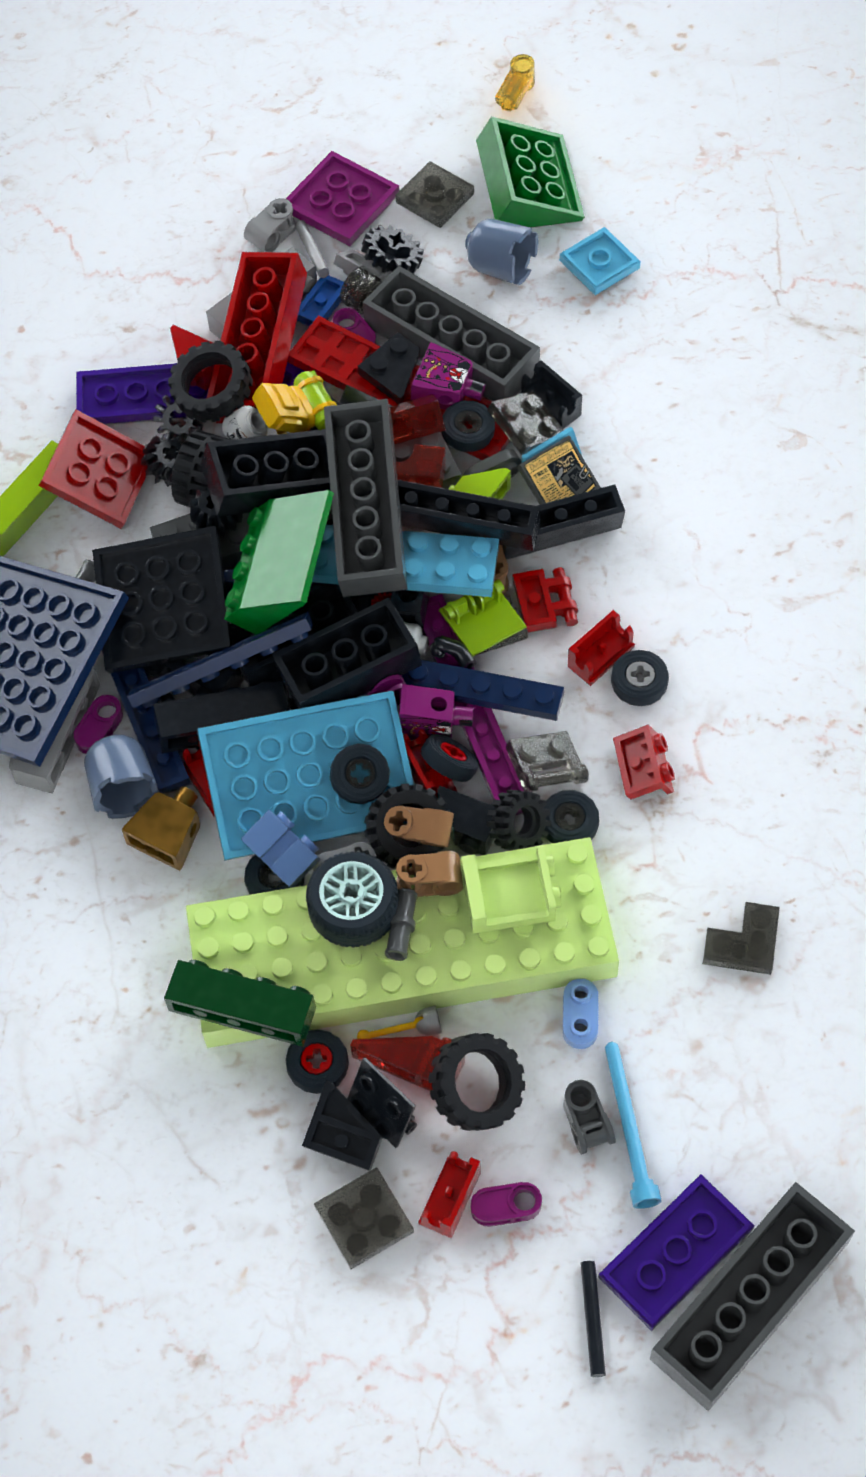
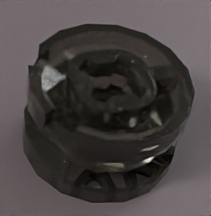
(359, 288)

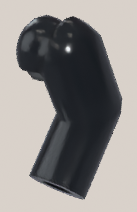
(452, 647)

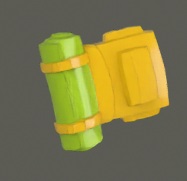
(293, 407)

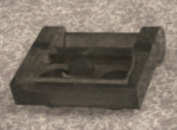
(544, 753)

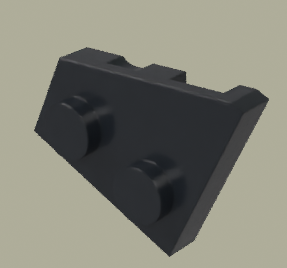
(391, 367)
(342, 1130)

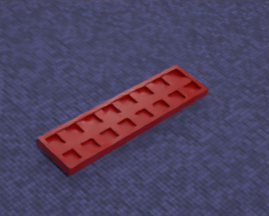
(336, 356)

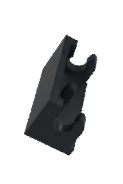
(555, 393)

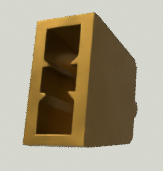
(165, 827)

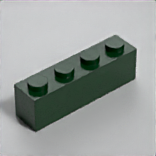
(240, 1002)

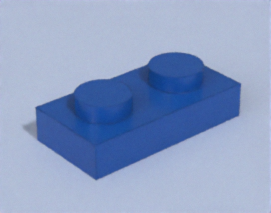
(321, 300)

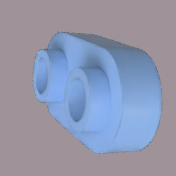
(580, 1012)

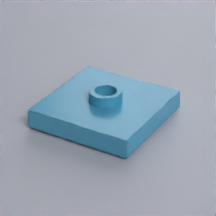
(600, 261)

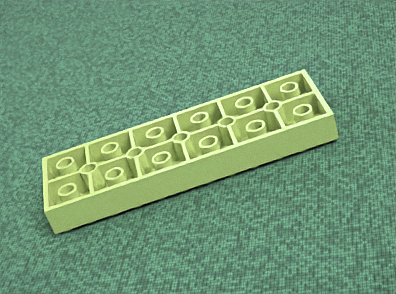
(445, 961)

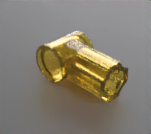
(517, 82)

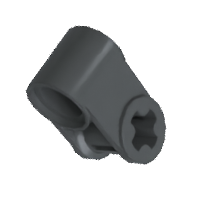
(588, 1123)

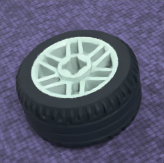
(352, 899)

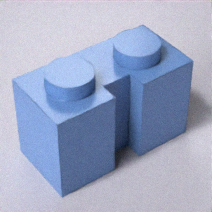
(280, 848)

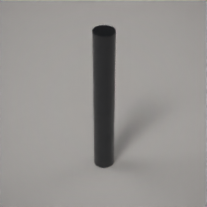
(593, 1320)

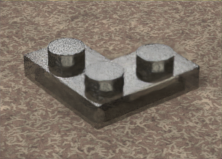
(750, 949)

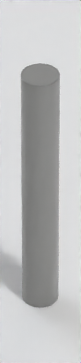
(312, 249)

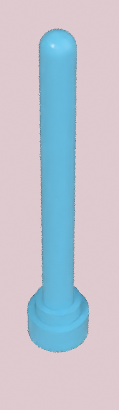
(644, 1191)

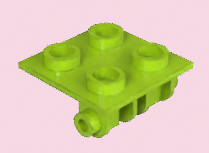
(482, 620)

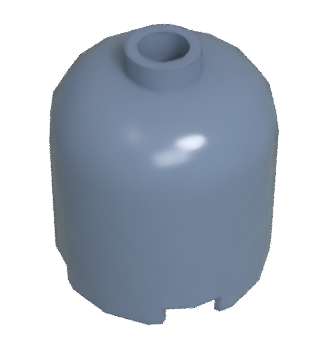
(502, 250)
(119, 776)

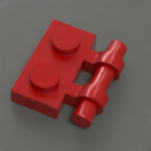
(535, 601)

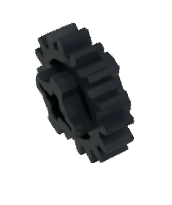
(392, 249)

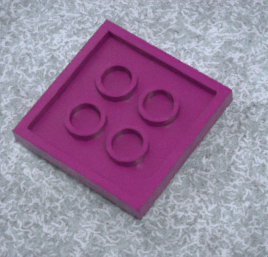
(341, 198)

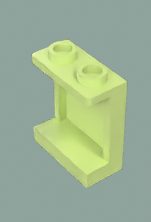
(510, 891)

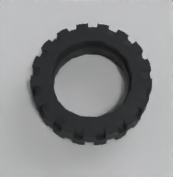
(199, 359)
(509, 1080)

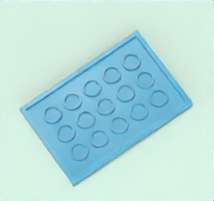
(285, 767)

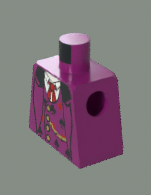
(446, 377)
(432, 711)

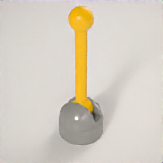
(425, 1022)

